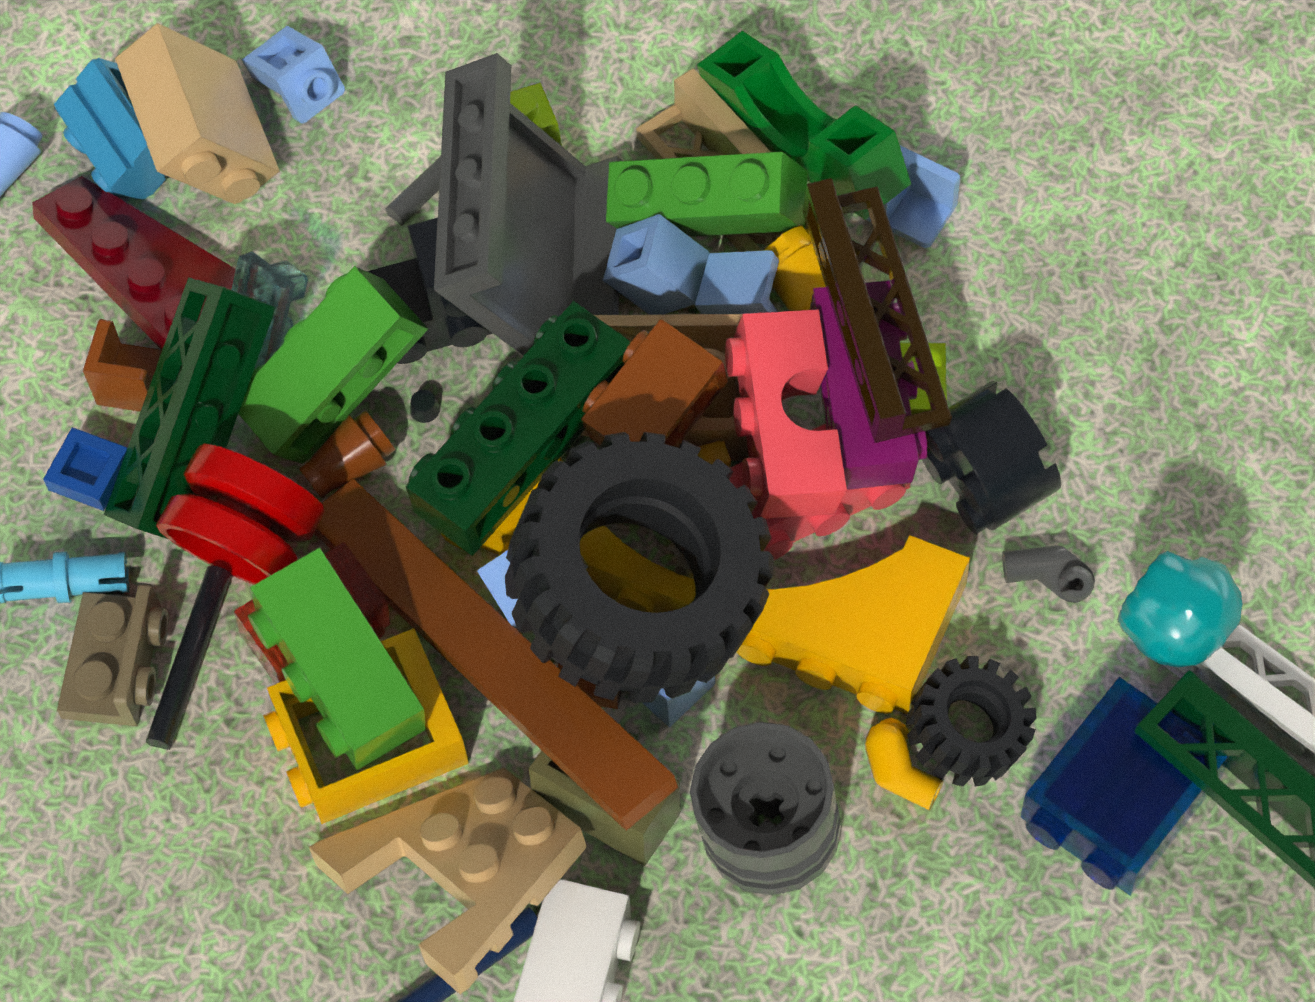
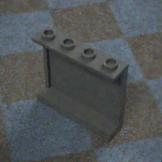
(515, 213)

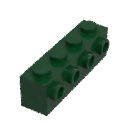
(516, 430)

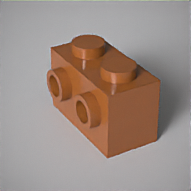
(658, 389)

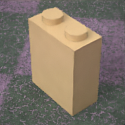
(196, 115)

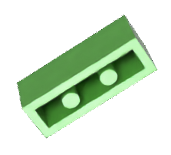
(710, 193)
(329, 364)
(335, 660)

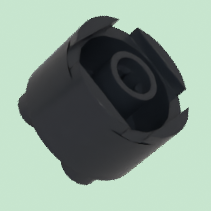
(991, 458)

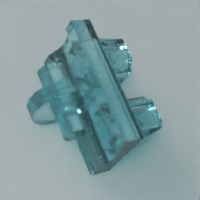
(273, 285)

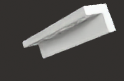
(1258, 698)

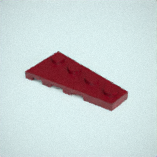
(128, 253)

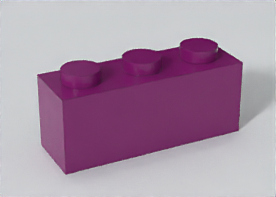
(864, 461)

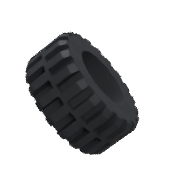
(673, 496)

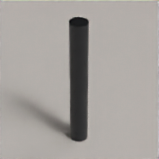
(188, 658)

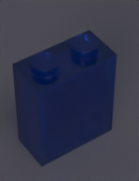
(1113, 793)

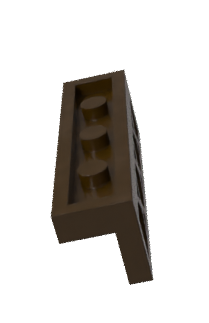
(861, 315)

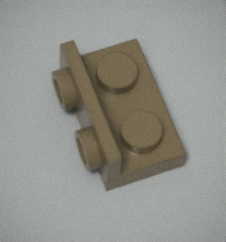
(112, 656)

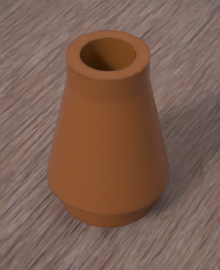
(348, 454)

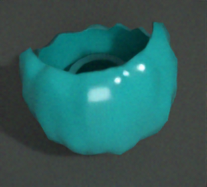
(1181, 610)

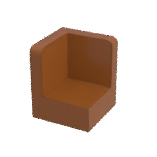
(118, 371)

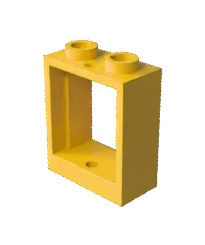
(387, 778)

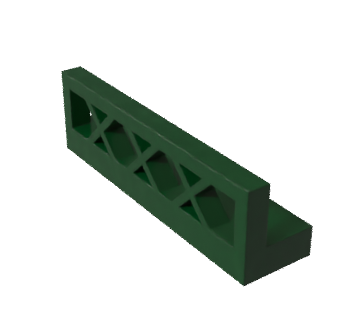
(199, 407)
(1254, 759)

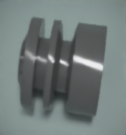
(771, 773)

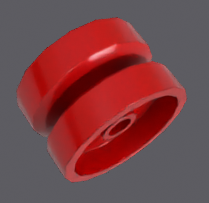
(239, 514)

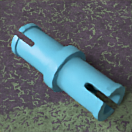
(63, 577)

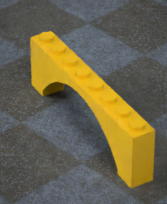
(854, 632)

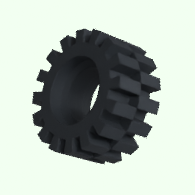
(991, 694)

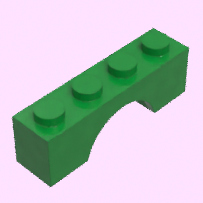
(850, 150)

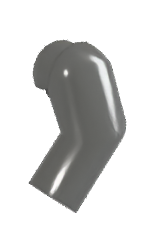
(1053, 568)

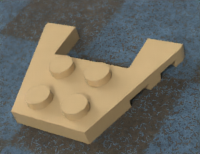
(481, 842)

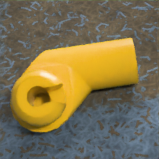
(893, 766)

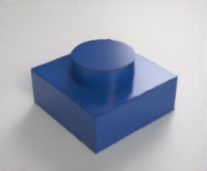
(85, 469)

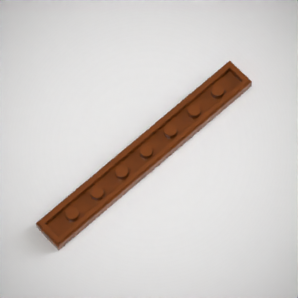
(497, 658)

